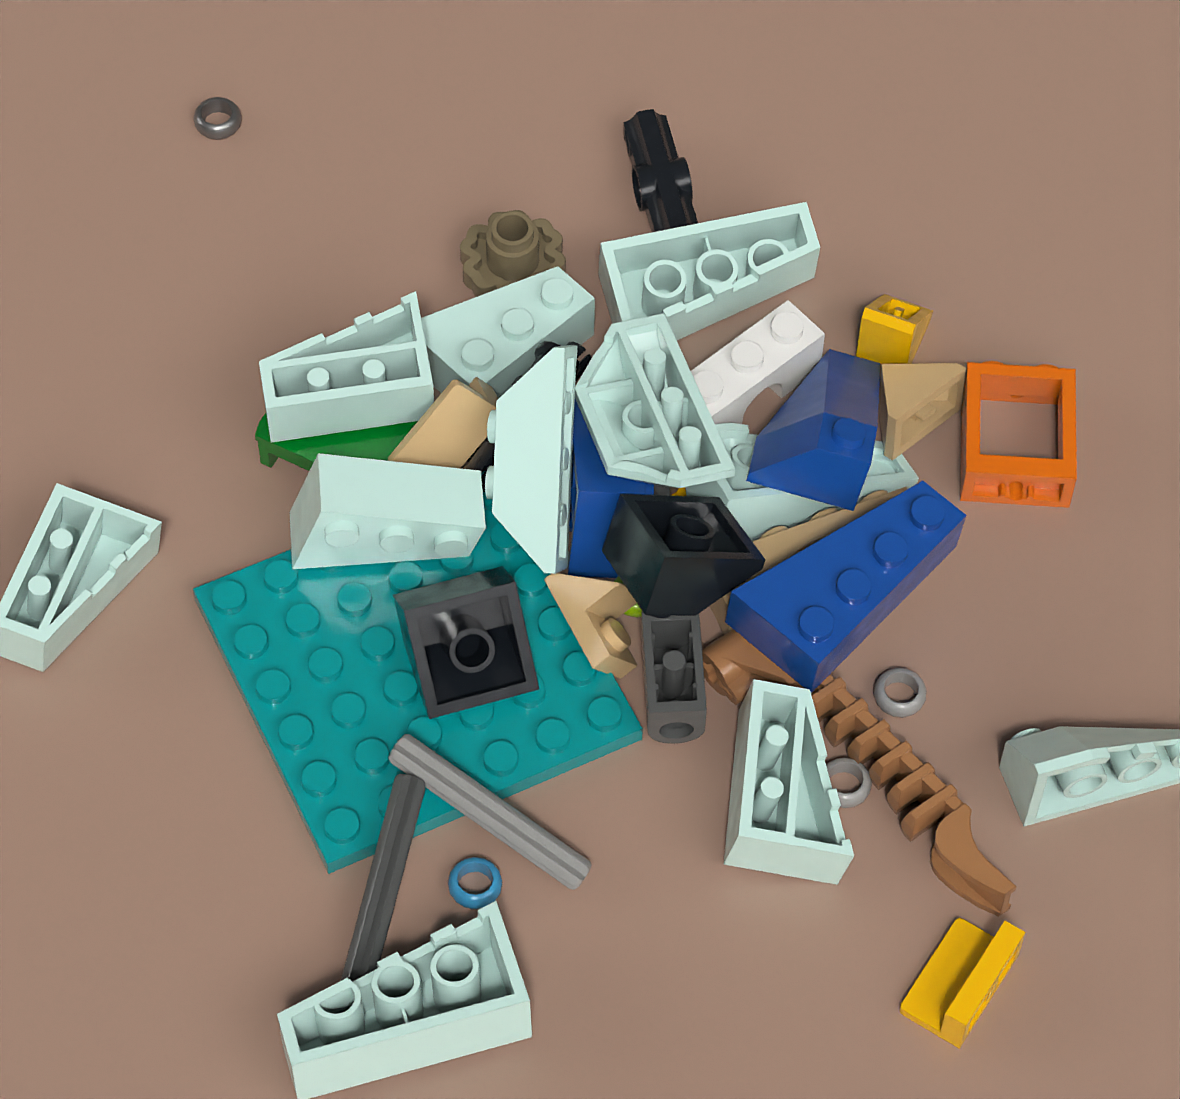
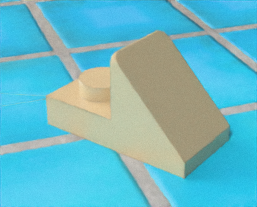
(592, 613)

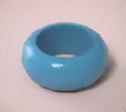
(469, 865)

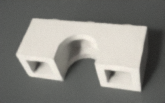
(770, 354)

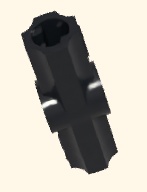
(658, 175)

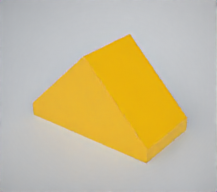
(892, 330)

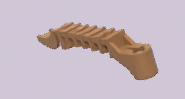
(954, 858)

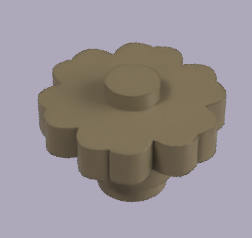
(509, 251)

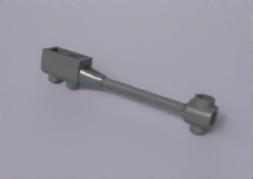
(673, 674)

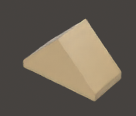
(916, 401)

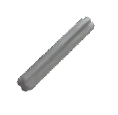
(490, 812)

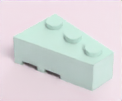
(384, 512)
(70, 572)

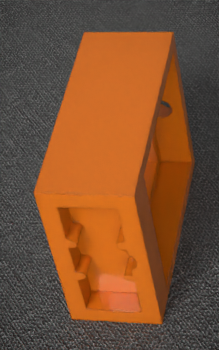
(1013, 477)

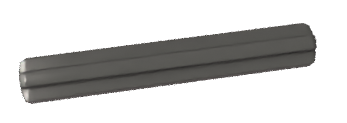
(384, 876)

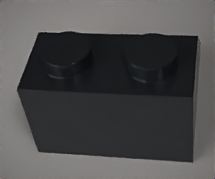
(678, 552)
(466, 641)

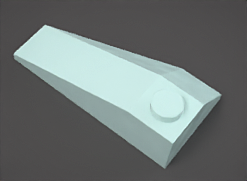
(764, 508)
(1086, 767)

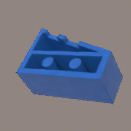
(593, 504)

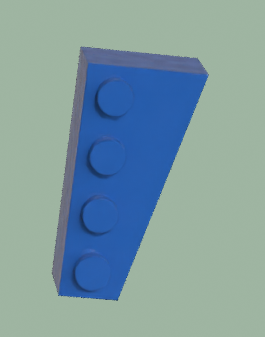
(838, 590)

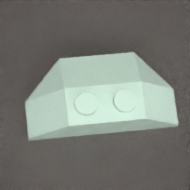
(649, 409)
(535, 458)

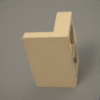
(450, 427)

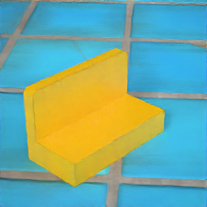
(961, 979)

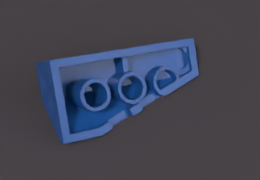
(823, 433)

